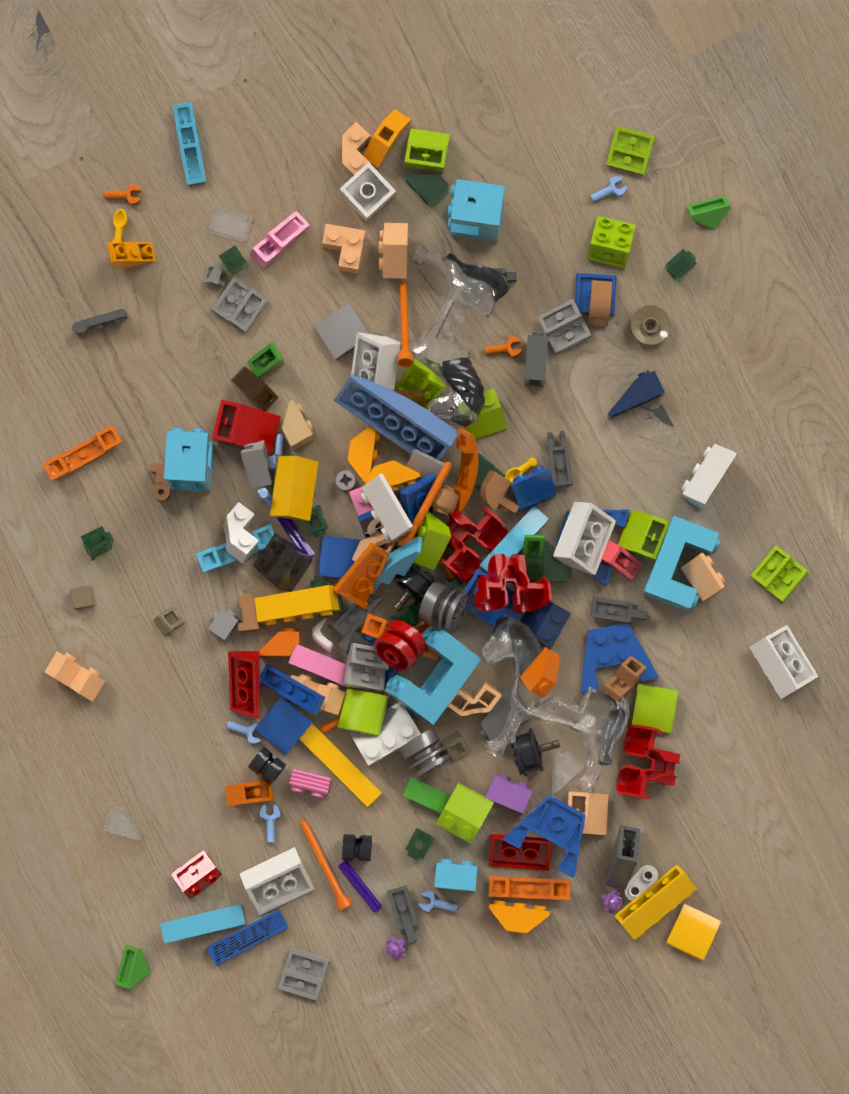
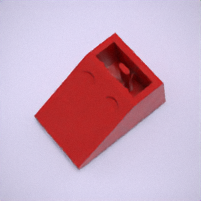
(243, 425)

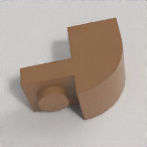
(600, 303)
(493, 493)
(625, 679)

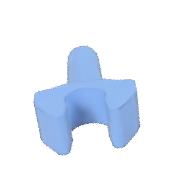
(611, 189)
(273, 460)
(265, 495)
(244, 730)
(270, 828)
(437, 903)

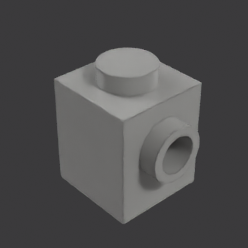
(223, 623)

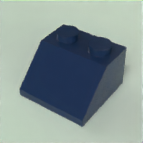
(547, 623)

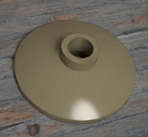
(655, 316)

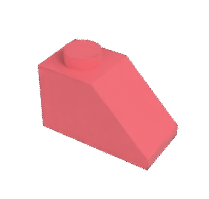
(621, 560)

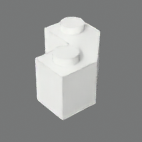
(238, 541)

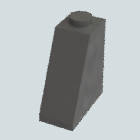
(536, 360)
(496, 718)
(623, 857)

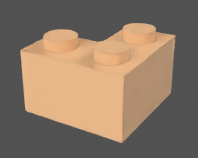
(349, 242)
(394, 247)

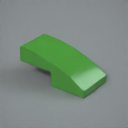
(425, 795)

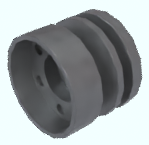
(444, 607)
(424, 753)

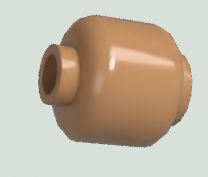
(445, 501)

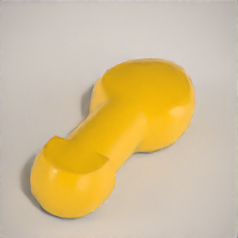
(119, 221)
(513, 472)

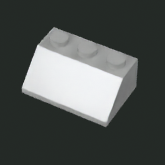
(376, 359)
(707, 475)
(386, 508)
(584, 537)
(783, 661)
(395, 732)
(276, 881)

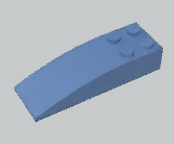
(396, 417)

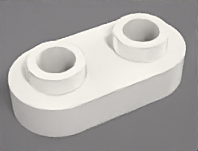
(640, 881)

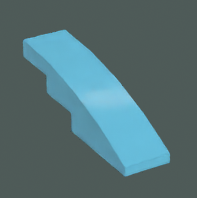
(189, 143)
(514, 540)
(399, 561)
(202, 923)

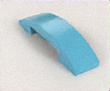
(219, 557)

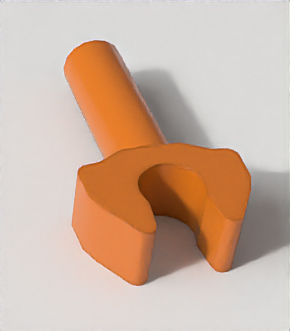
(125, 194)
(505, 347)

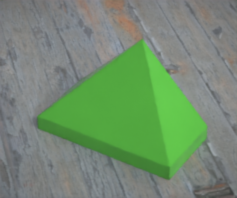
(710, 211)
(533, 545)
(132, 967)

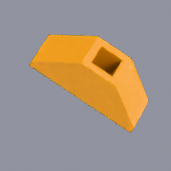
(386, 137)
(130, 254)
(363, 452)
(395, 474)
(518, 917)

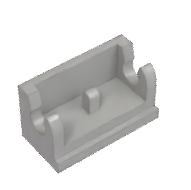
(256, 464)

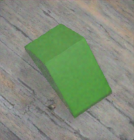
(266, 360)

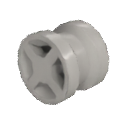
(345, 485)

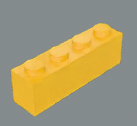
(296, 604)
(655, 902)

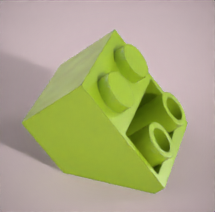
(427, 150)
(643, 534)
(435, 539)

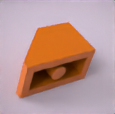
(281, 644)
(542, 673)
(248, 793)

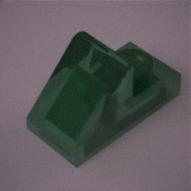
(534, 567)

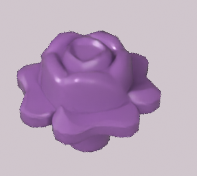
(612, 901)
(395, 948)

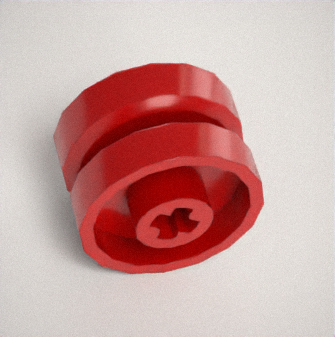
(400, 645)

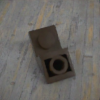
(255, 388)

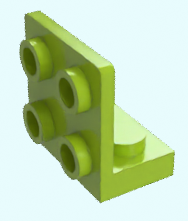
(611, 242)

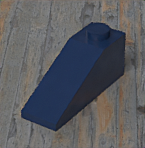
(641, 391)

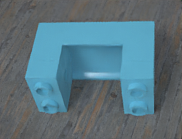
(476, 210)
(188, 460)
(679, 535)
(442, 683)

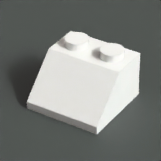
(367, 192)

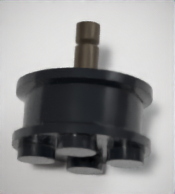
(414, 585)
(529, 753)

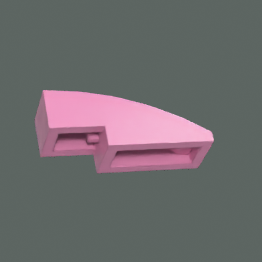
(279, 239)
(318, 664)

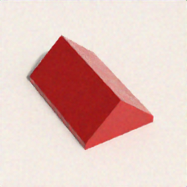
(245, 682)
(532, 854)

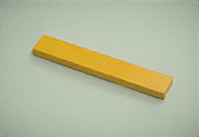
(340, 765)

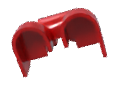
(488, 533)
(511, 569)
(640, 743)

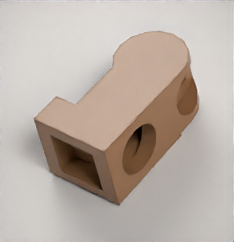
(161, 490)
(250, 623)

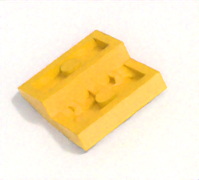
(693, 932)

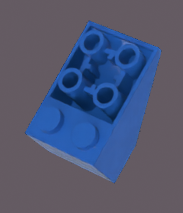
(532, 489)
(488, 616)

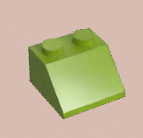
(490, 419)
(464, 813)

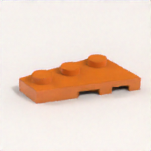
(361, 577)

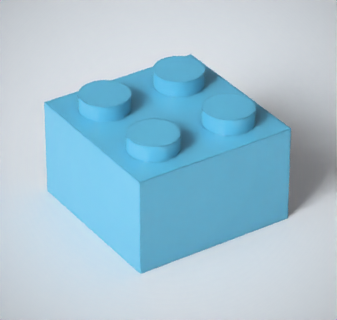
(456, 876)

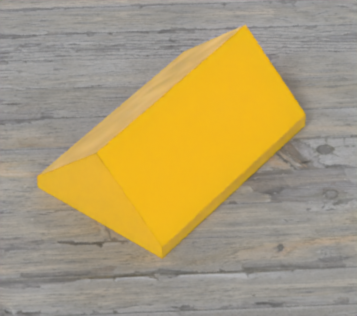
(294, 488)

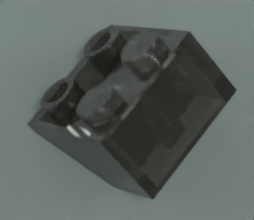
(282, 563)

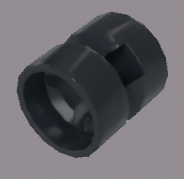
(267, 765)
(357, 847)

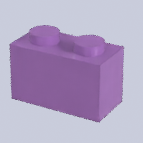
(509, 794)

